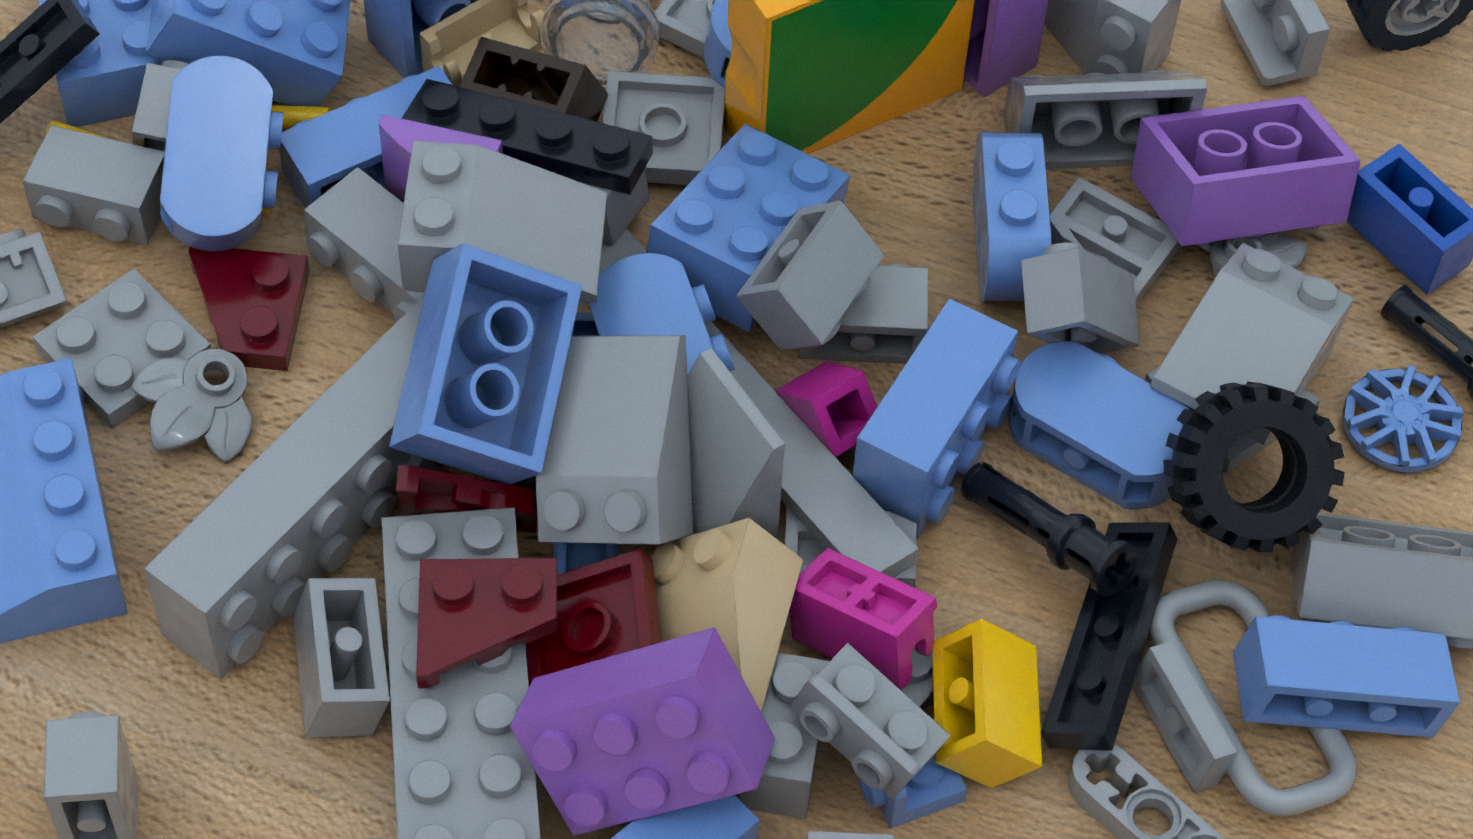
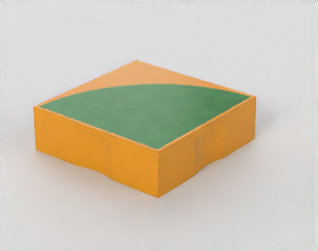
(840, 65)

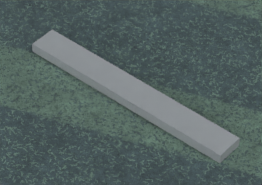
(813, 479)

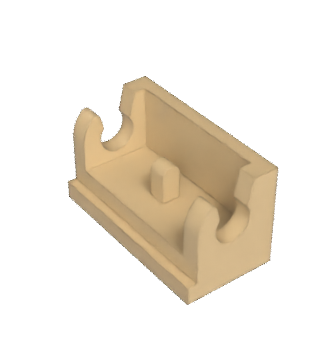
(457, 36)

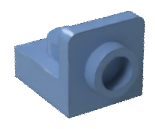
(926, 793)

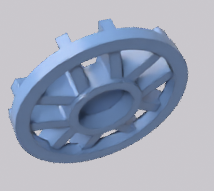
(1402, 419)

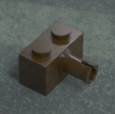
(534, 79)

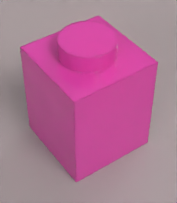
(832, 403)

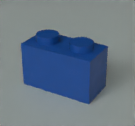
(1412, 218)

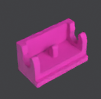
(856, 605)

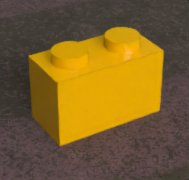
(987, 703)

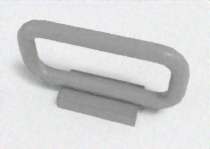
(1198, 728)

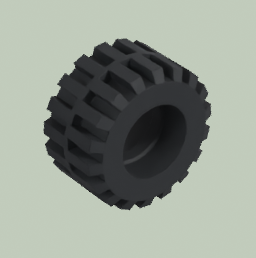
(1304, 476)

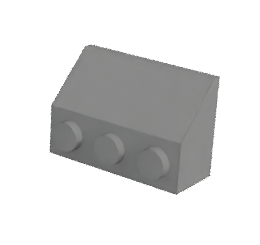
(1096, 115)
(1386, 576)

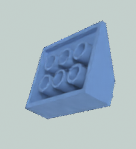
(53, 513)

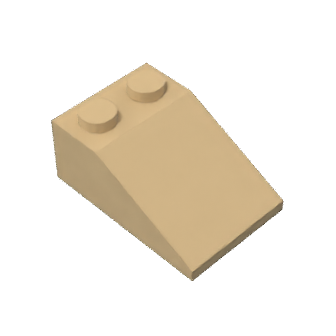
(733, 582)

